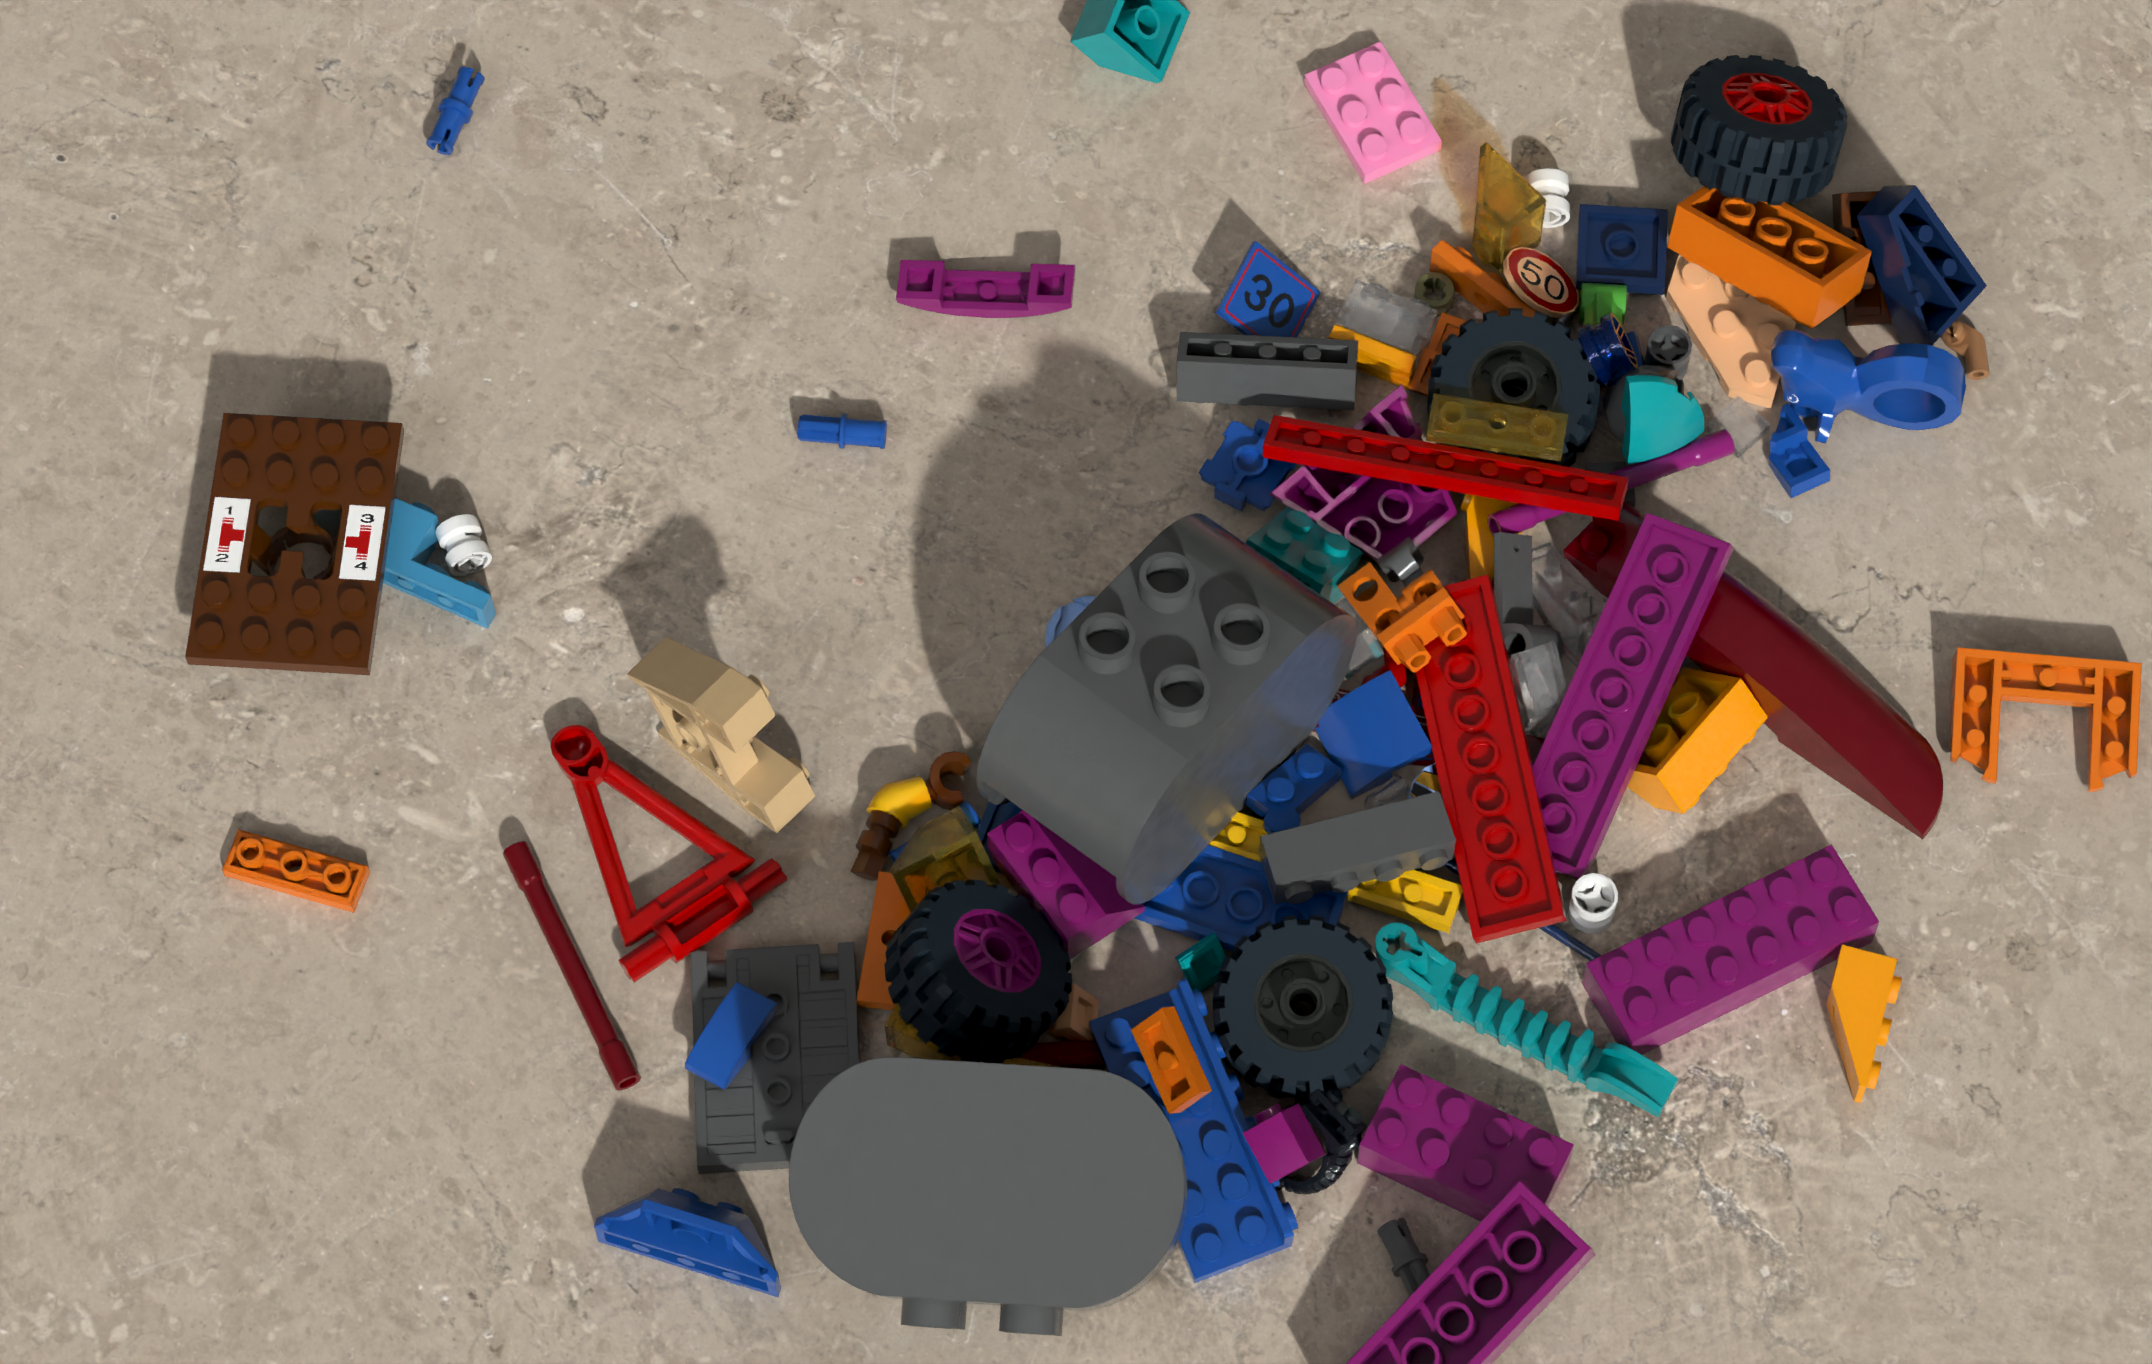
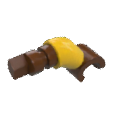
(900, 802)

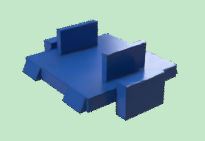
(1241, 471)

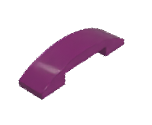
(985, 293)

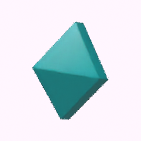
(1202, 962)

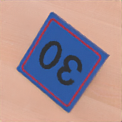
(1267, 296)

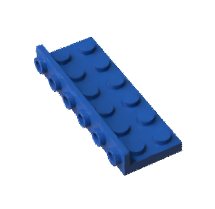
(1230, 1203)

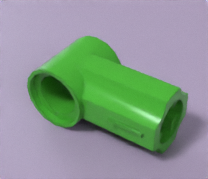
(1601, 299)

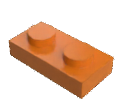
(1171, 1060)

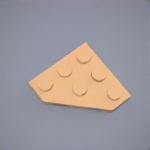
(1729, 330)

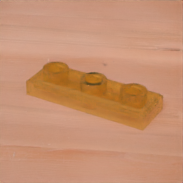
(1525, 432)

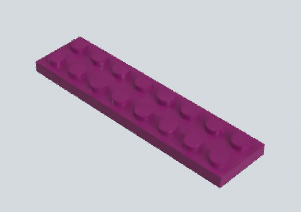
(1623, 685)

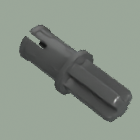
(1405, 1255)

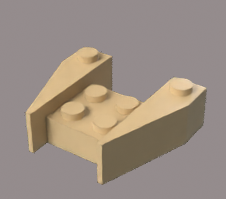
(713, 722)

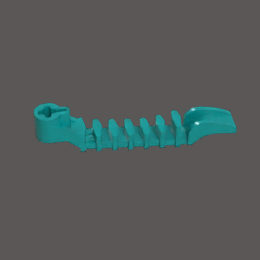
(1435, 979)

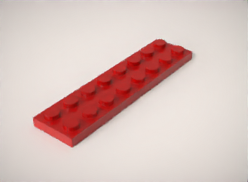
(1488, 774)

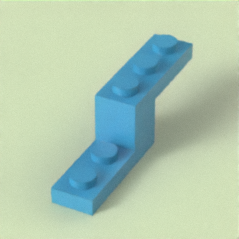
(409, 549)

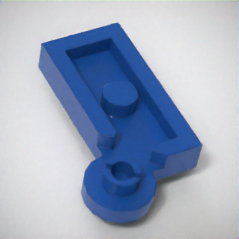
(1293, 789)

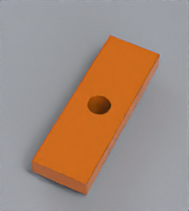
(1480, 288)
(320, 878)
(887, 915)

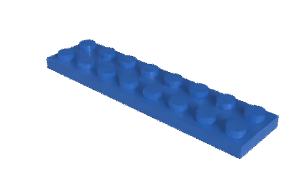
(1213, 894)

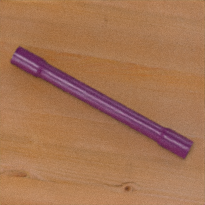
(1696, 453)

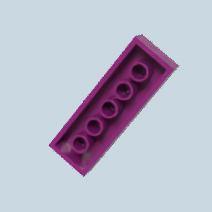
(1729, 952)
(1483, 1289)

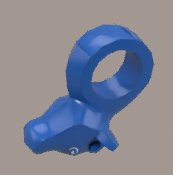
(1892, 385)

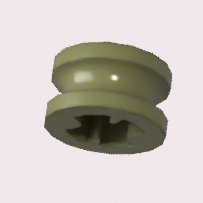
(1436, 281)

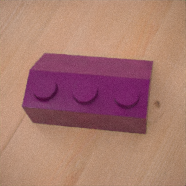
(1060, 882)

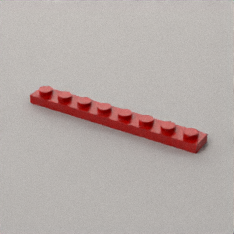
(1445, 467)

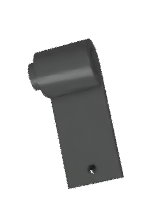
(1515, 595)

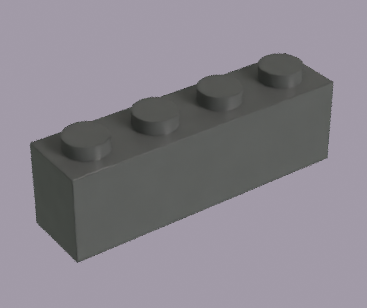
(1267, 371)
(1357, 848)

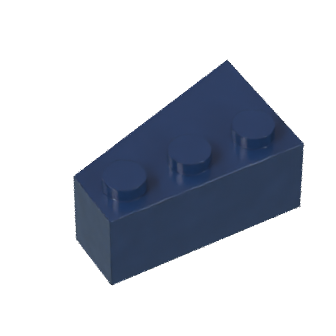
(1917, 264)

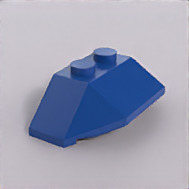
(693, 1237)

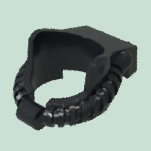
(1342, 1133)

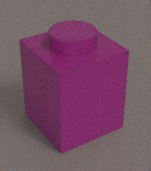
(1283, 1141)

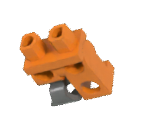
(1415, 616)

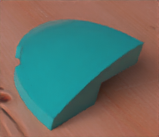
(1657, 418)

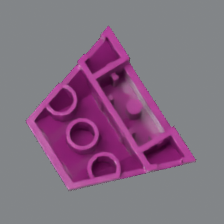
(1366, 509)

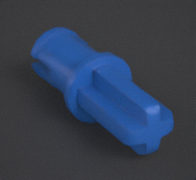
(842, 431)

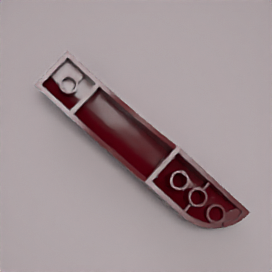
(1804, 689)

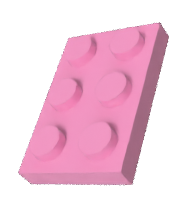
(1372, 112)

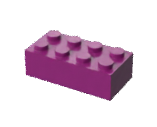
(1459, 1147)

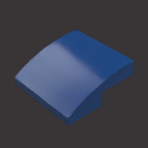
(1372, 734)

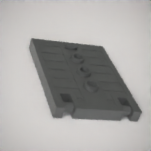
(789, 1061)

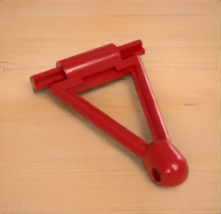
(690, 910)

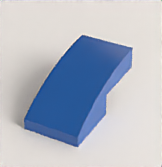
(729, 1035)

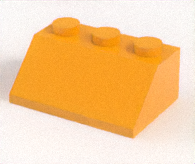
(1695, 738)

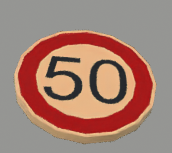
(1540, 282)

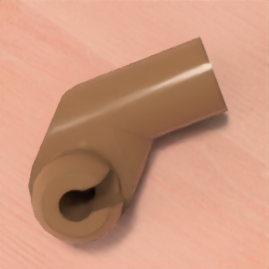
(1971, 346)

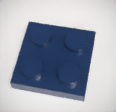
(1622, 247)

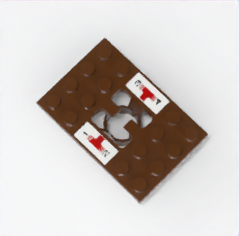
(284, 616)

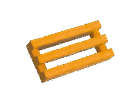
(1379, 358)

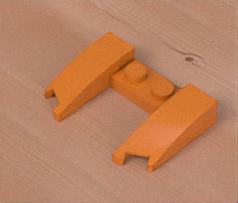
(2103, 686)

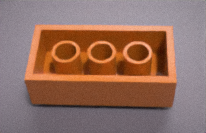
(1771, 253)

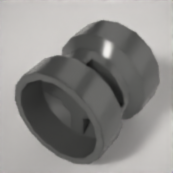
(1669, 344)

